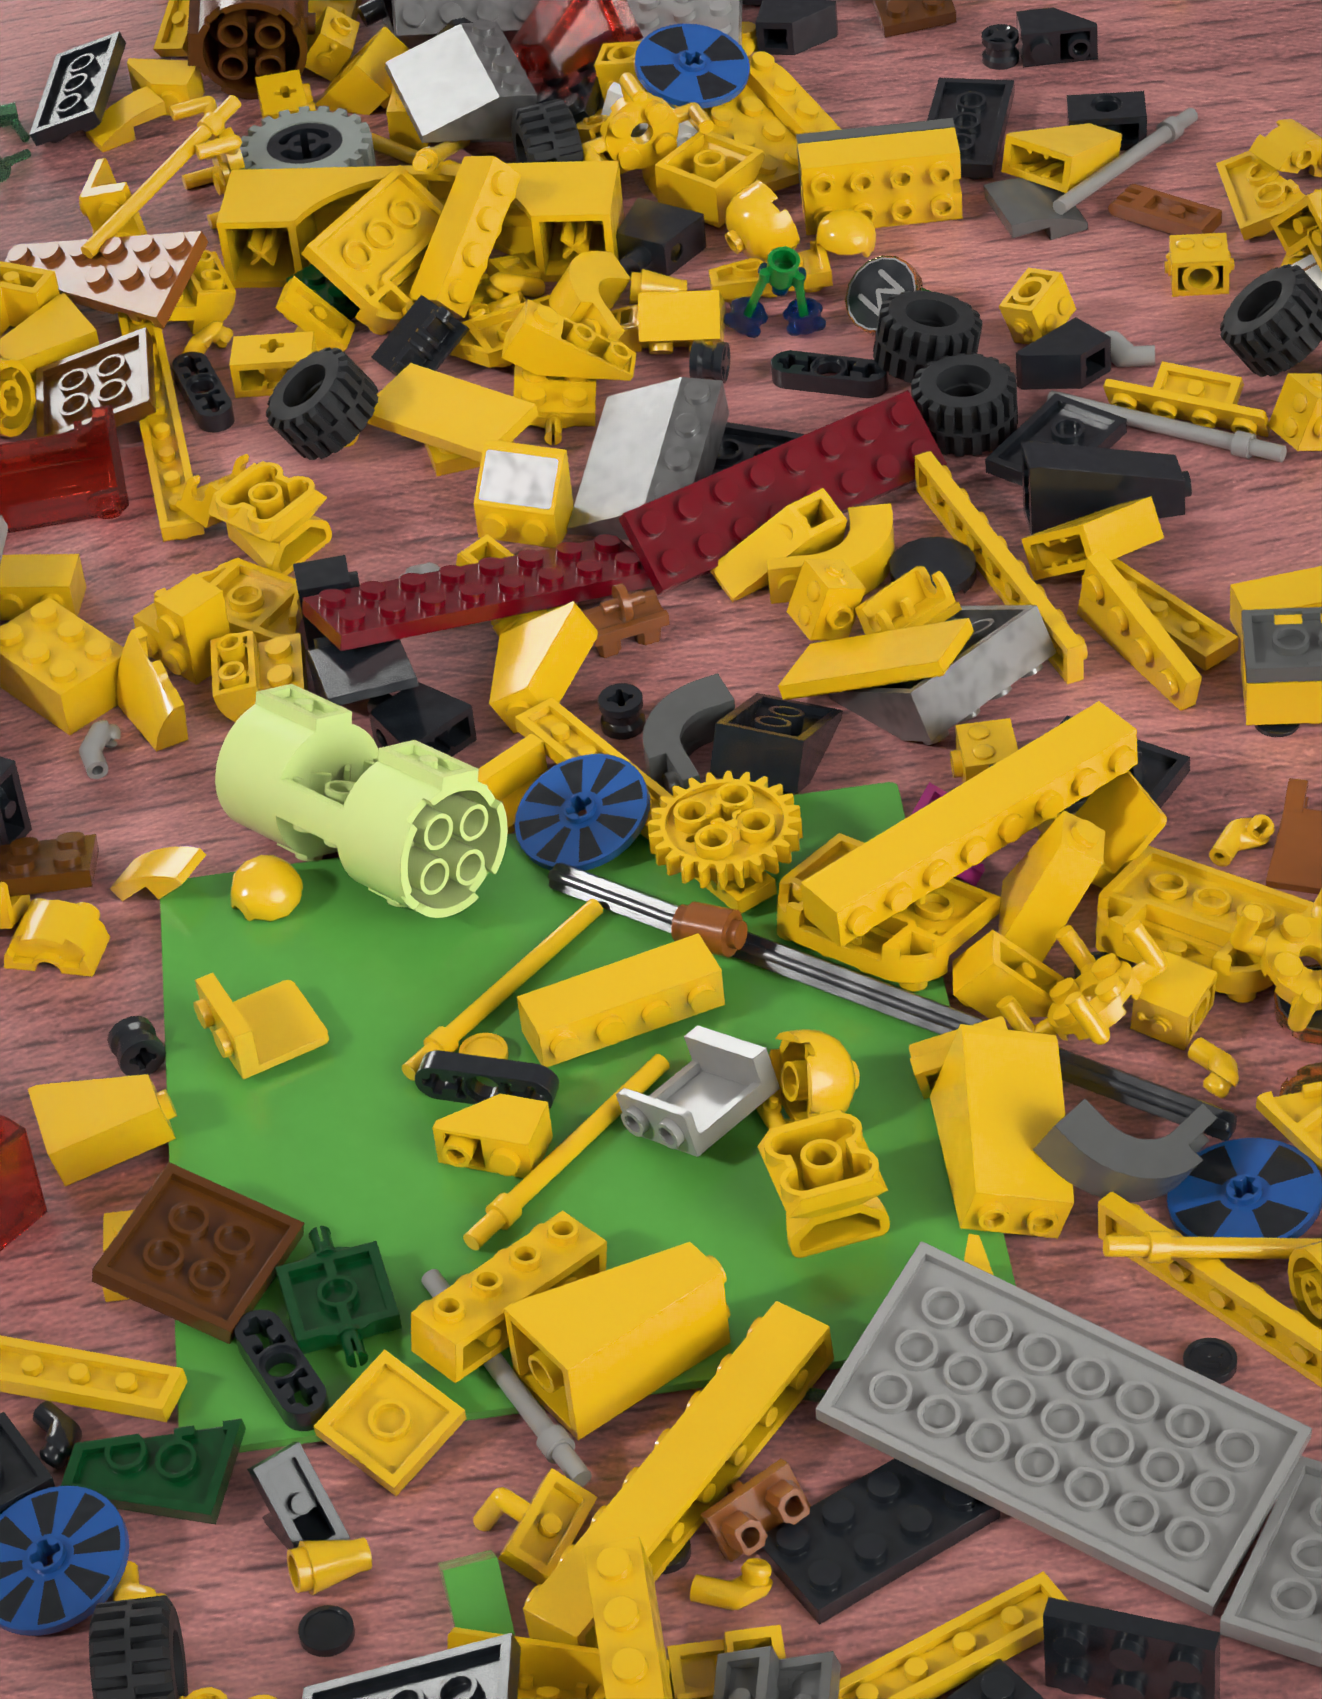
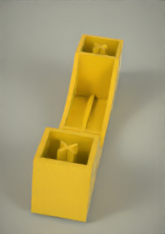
(278, 212)

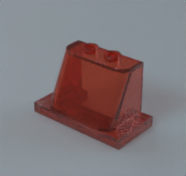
(570, 34)

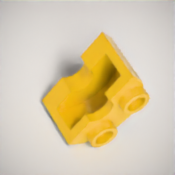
(1290, 148)
(60, 935)

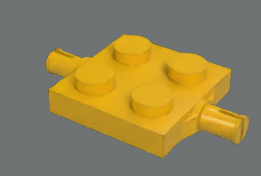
(559, 401)

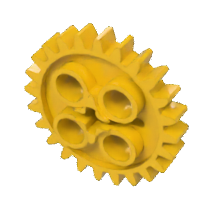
(725, 830)

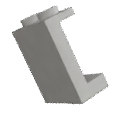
(705, 1097)

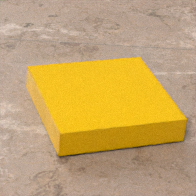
(390, 1422)

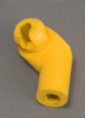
(510, 283)
(480, 308)
(214, 332)
(1220, 1064)
(736, 1593)

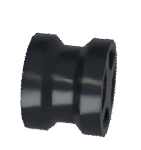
(1000, 46)
(709, 360)
(621, 711)
(136, 1046)

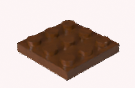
(104, 375)
(198, 1252)

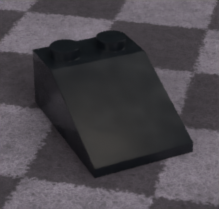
(359, 671)
(774, 741)

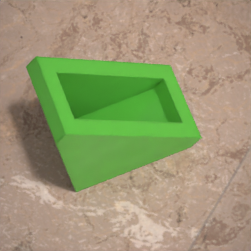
(476, 1593)

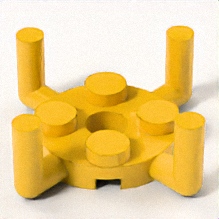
(657, 141)
(223, 150)
(1280, 958)
(1096, 997)

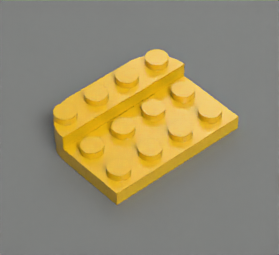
(769, 117)
(379, 248)
(1191, 915)
(906, 946)

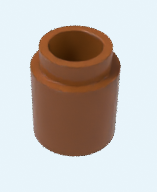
(718, 926)

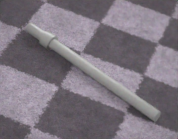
(1166, 132)
(1241, 443)
(551, 1438)

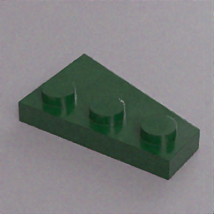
(161, 1475)

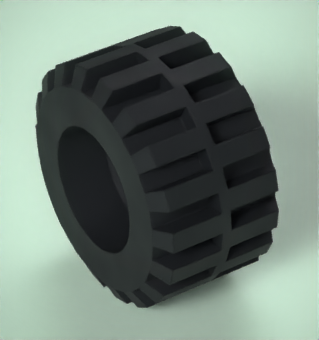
(545, 133)
(1275, 320)
(922, 329)
(967, 402)
(322, 403)
(137, 1650)

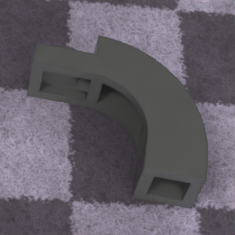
(680, 727)
(1105, 1160)

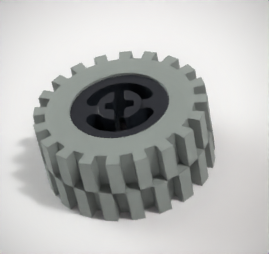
(309, 141)

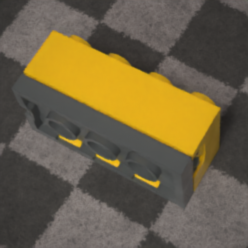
(883, 171)
(1282, 665)

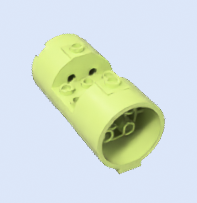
(396, 815)

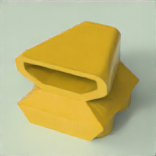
(272, 516)
(825, 1182)

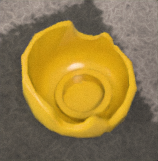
(846, 233)
(266, 888)

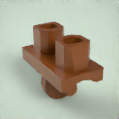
(627, 616)
(756, 1508)

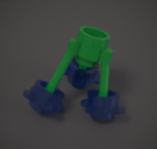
(781, 273)

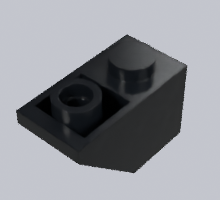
(795, 25)
(1055, 37)
(1064, 358)

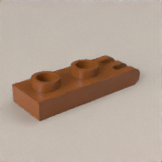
(1165, 211)

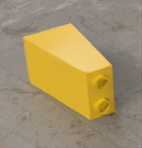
(990, 1112)
(618, 1334)

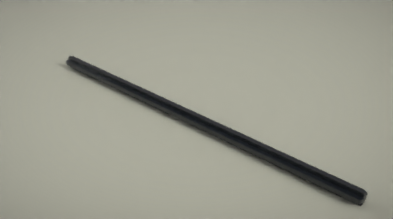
(890, 999)

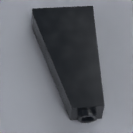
(1081, 480)

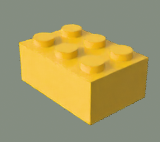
(59, 665)

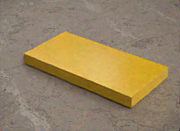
(449, 412)
(876, 659)

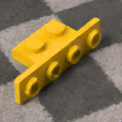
(1192, 396)
(548, 1667)

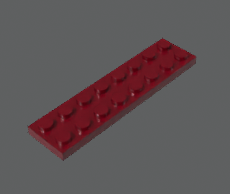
(850, 458)
(474, 592)

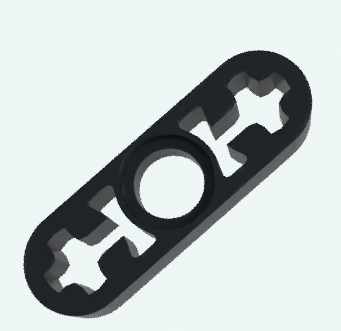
(804, 373)
(202, 403)
(443, 1072)
(281, 1350)

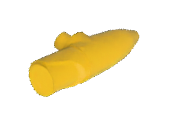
(771, 1112)

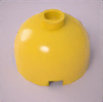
(757, 223)
(813, 1074)

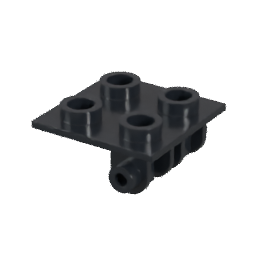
(421, 337)

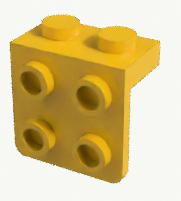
(104, 197)
(1129, 823)
(259, 1027)

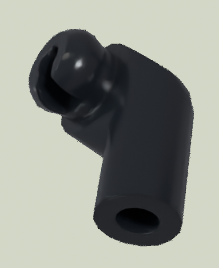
(60, 1436)

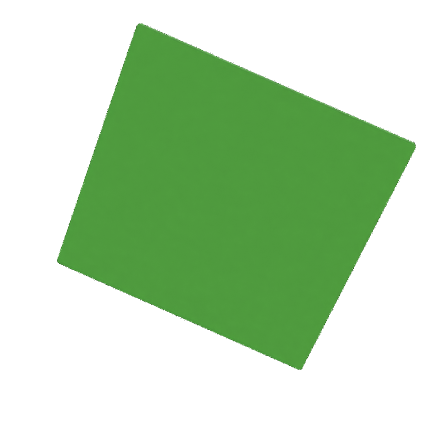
(353, 1138)

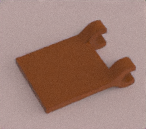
(1298, 845)

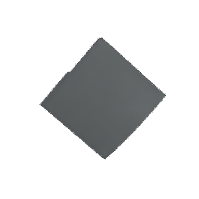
(1029, 208)
(762, 1675)

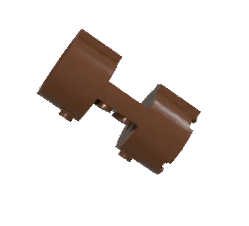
(248, 40)

